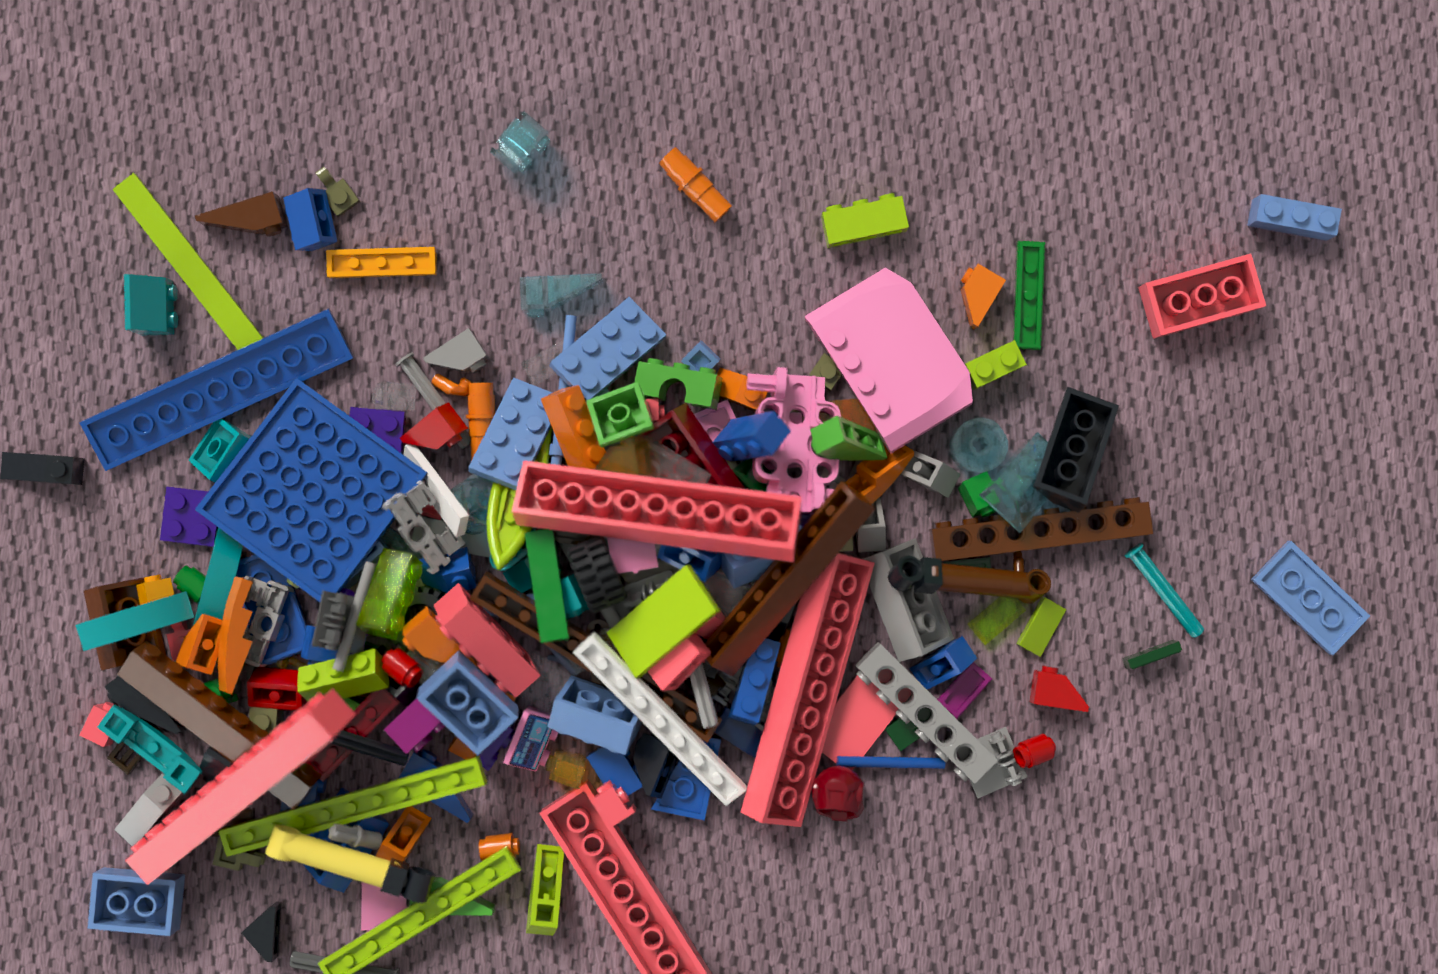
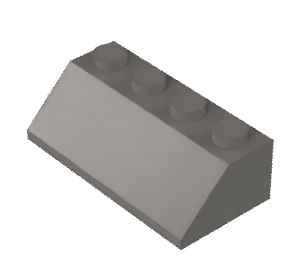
(911, 619)

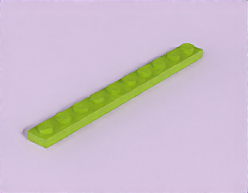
(357, 804)

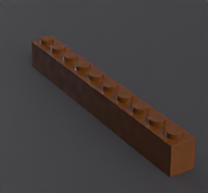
(521, 612)

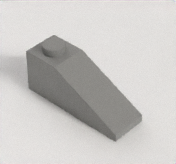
(149, 810)

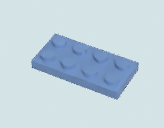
(608, 349)
(512, 435)
(1310, 597)

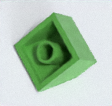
(620, 414)

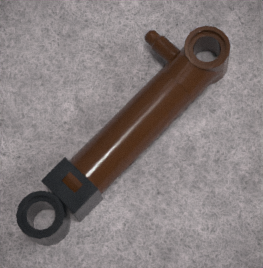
(932, 575)

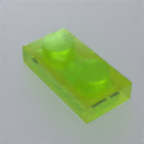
(995, 618)

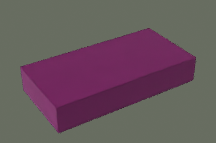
(964, 690)

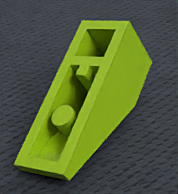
(545, 890)

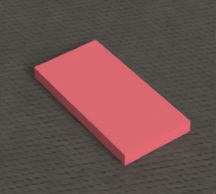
(860, 718)

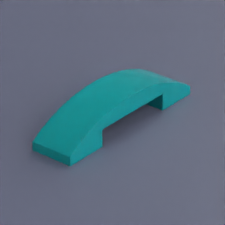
(219, 576)
(134, 621)
(152, 746)

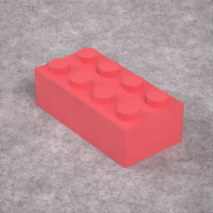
(1202, 296)
(486, 641)

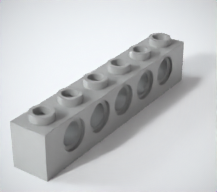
(979, 758)

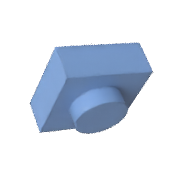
(700, 356)

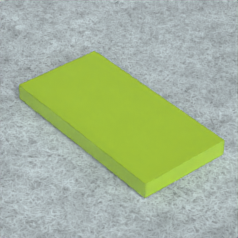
(663, 621)

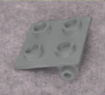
(1004, 771)

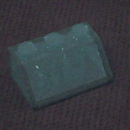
(1012, 488)

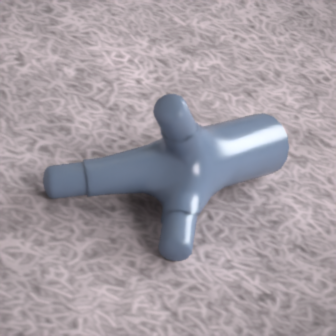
(557, 657)

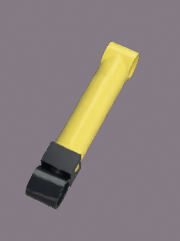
(391, 876)

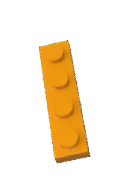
(381, 262)

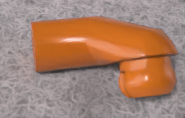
(450, 387)

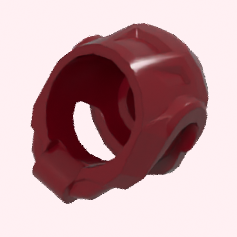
(838, 793)

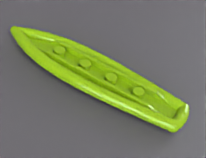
(503, 533)

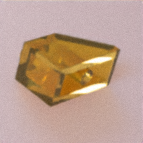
(627, 458)
(567, 768)

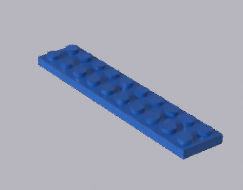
(216, 389)

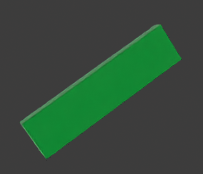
(1029, 294)
(547, 586)

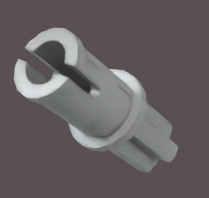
(355, 836)

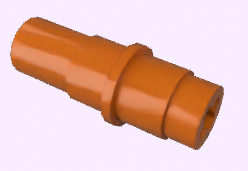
(695, 184)
(480, 412)

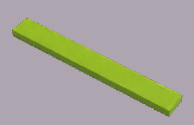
(187, 262)
(422, 915)

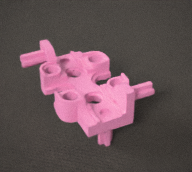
(808, 397)

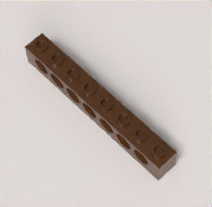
(1137, 524)

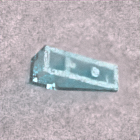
(548, 293)

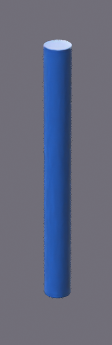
(890, 762)

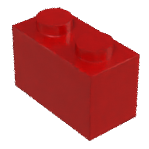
(274, 689)

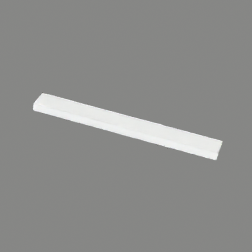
(660, 719)

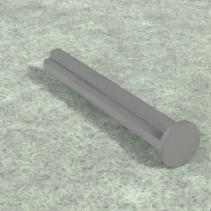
(426, 389)
(703, 698)

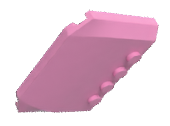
(893, 357)

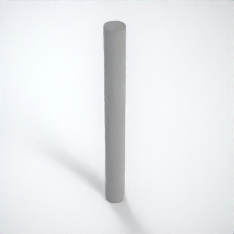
(350, 628)

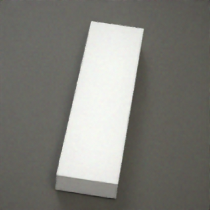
(447, 504)

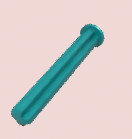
(1165, 590)

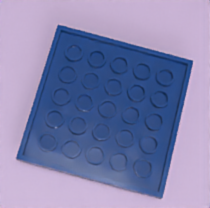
(310, 491)

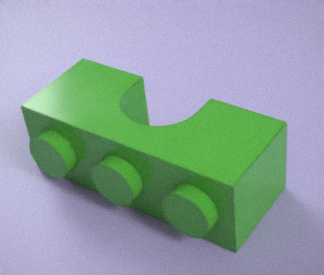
(701, 386)

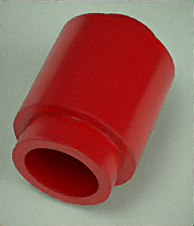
(402, 667)
(1034, 751)

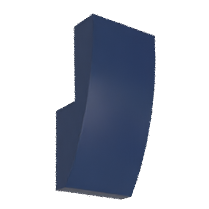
(739, 734)

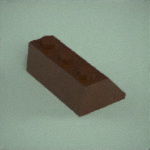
(112, 599)

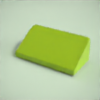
(1041, 626)

